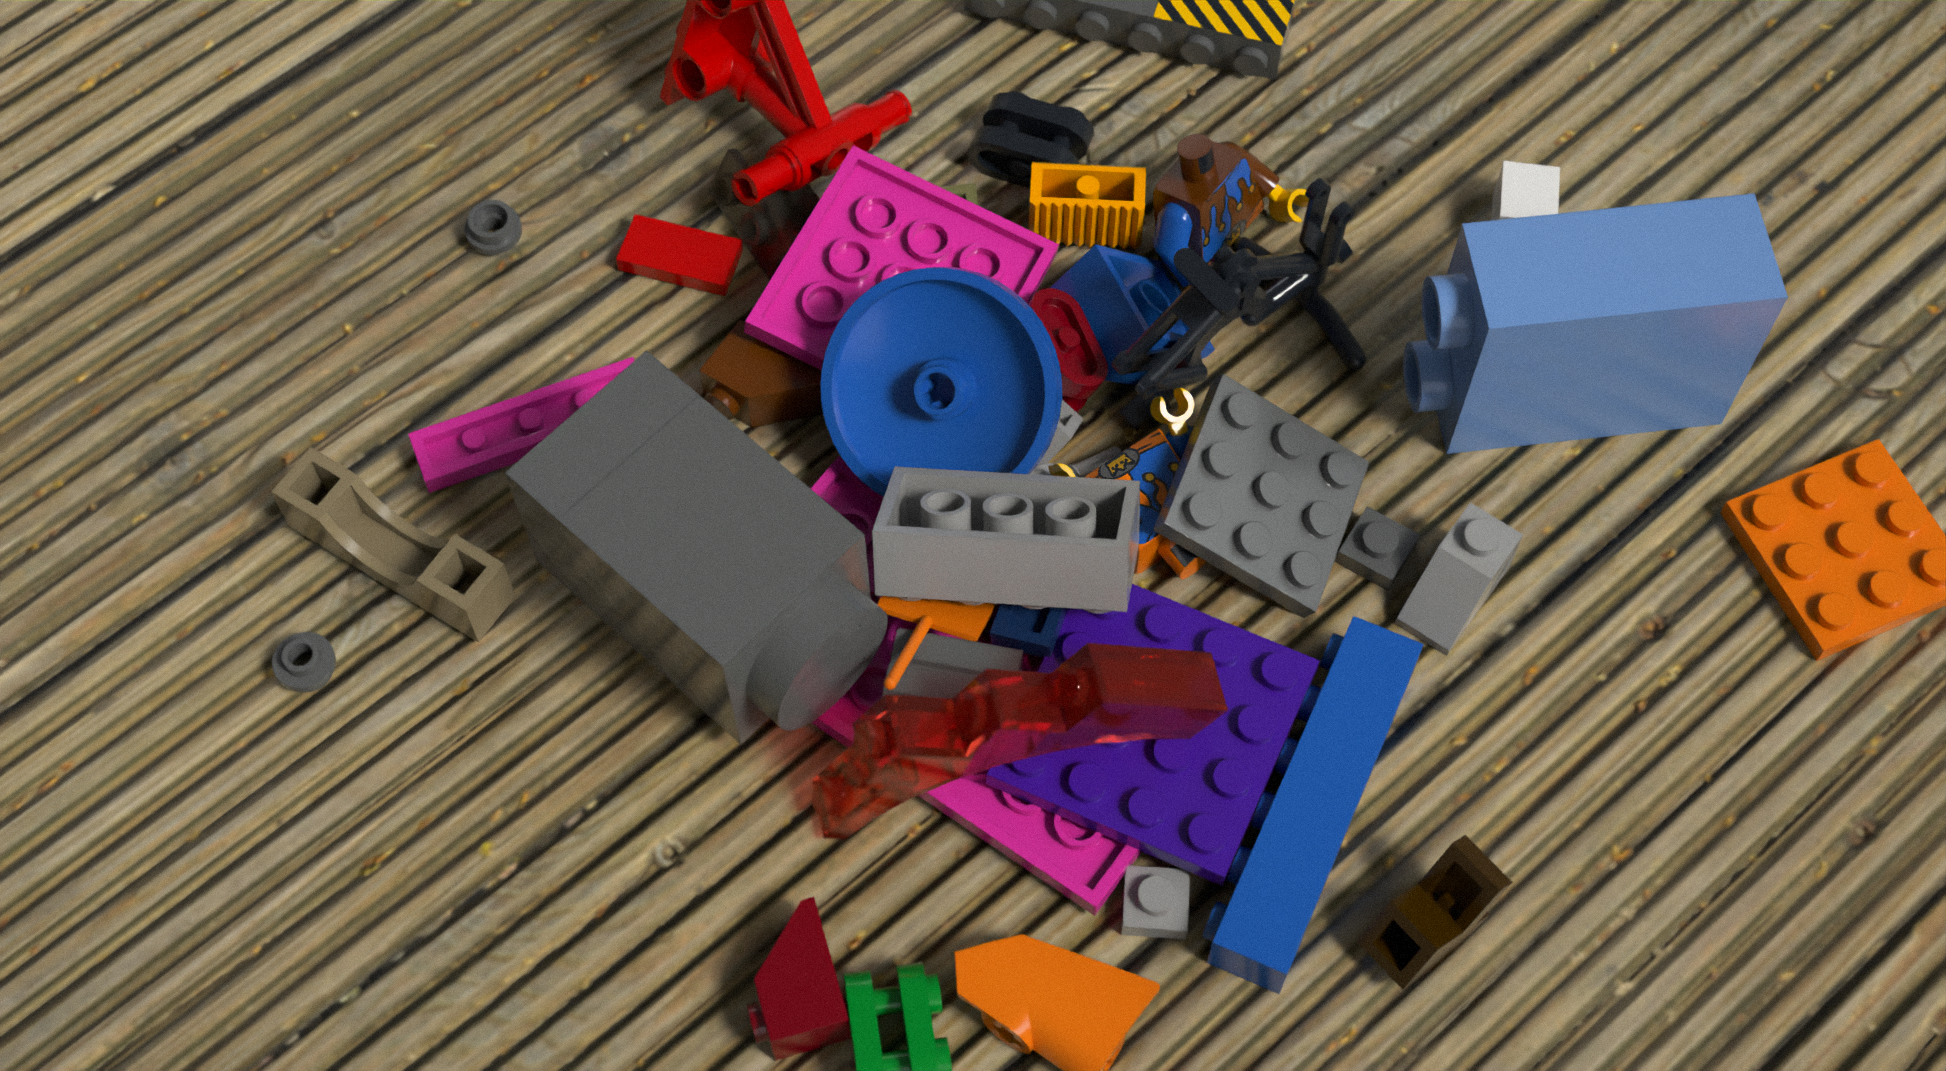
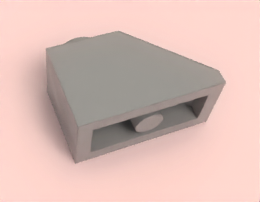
(1459, 578)

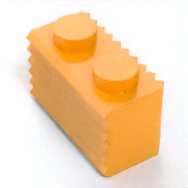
(1087, 204)

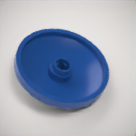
(940, 378)

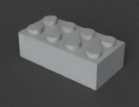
(1007, 539)

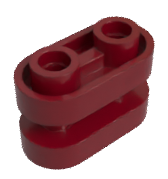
(1077, 349)

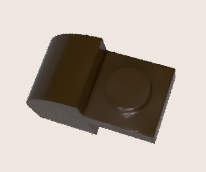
(1435, 914)

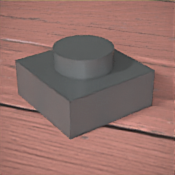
(1377, 548)

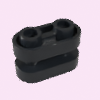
(1025, 132)

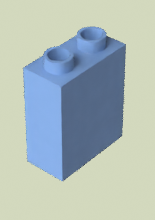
(1594, 323)

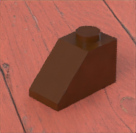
(759, 382)

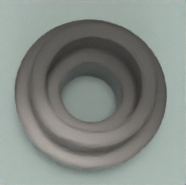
(488, 216)
(308, 676)

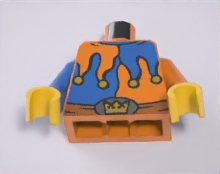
(1153, 464)

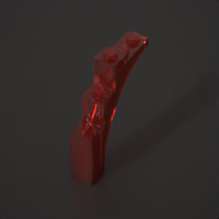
(1011, 715)

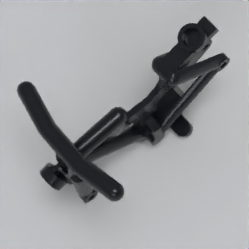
(1231, 290)

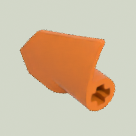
(1052, 1000)

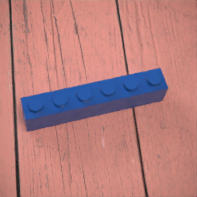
(1313, 806)

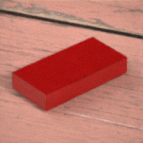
(679, 255)

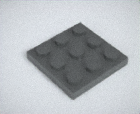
(1262, 496)

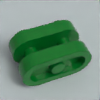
(917, 999)

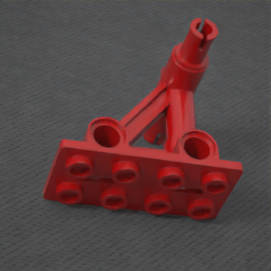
(736, 49)

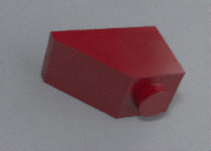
(799, 990)

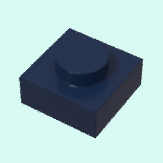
(1027, 629)

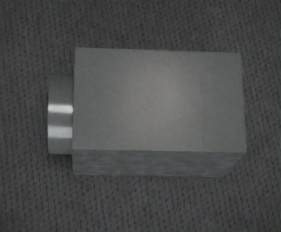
(701, 552)

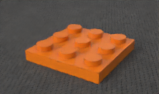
(1844, 548)

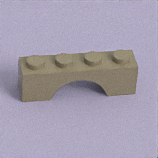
(435, 573)

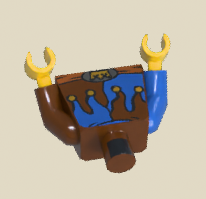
(1214, 198)

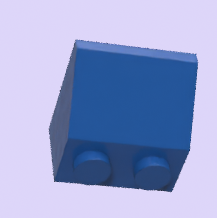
(1122, 300)

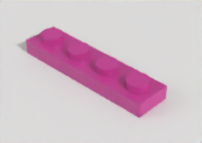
(502, 431)

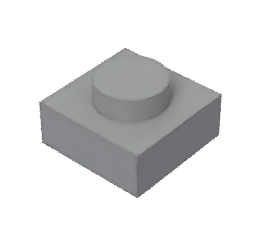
(1155, 902)

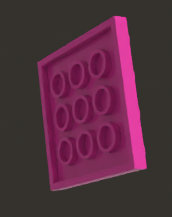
(877, 226)

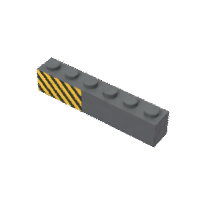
(1217, 33)

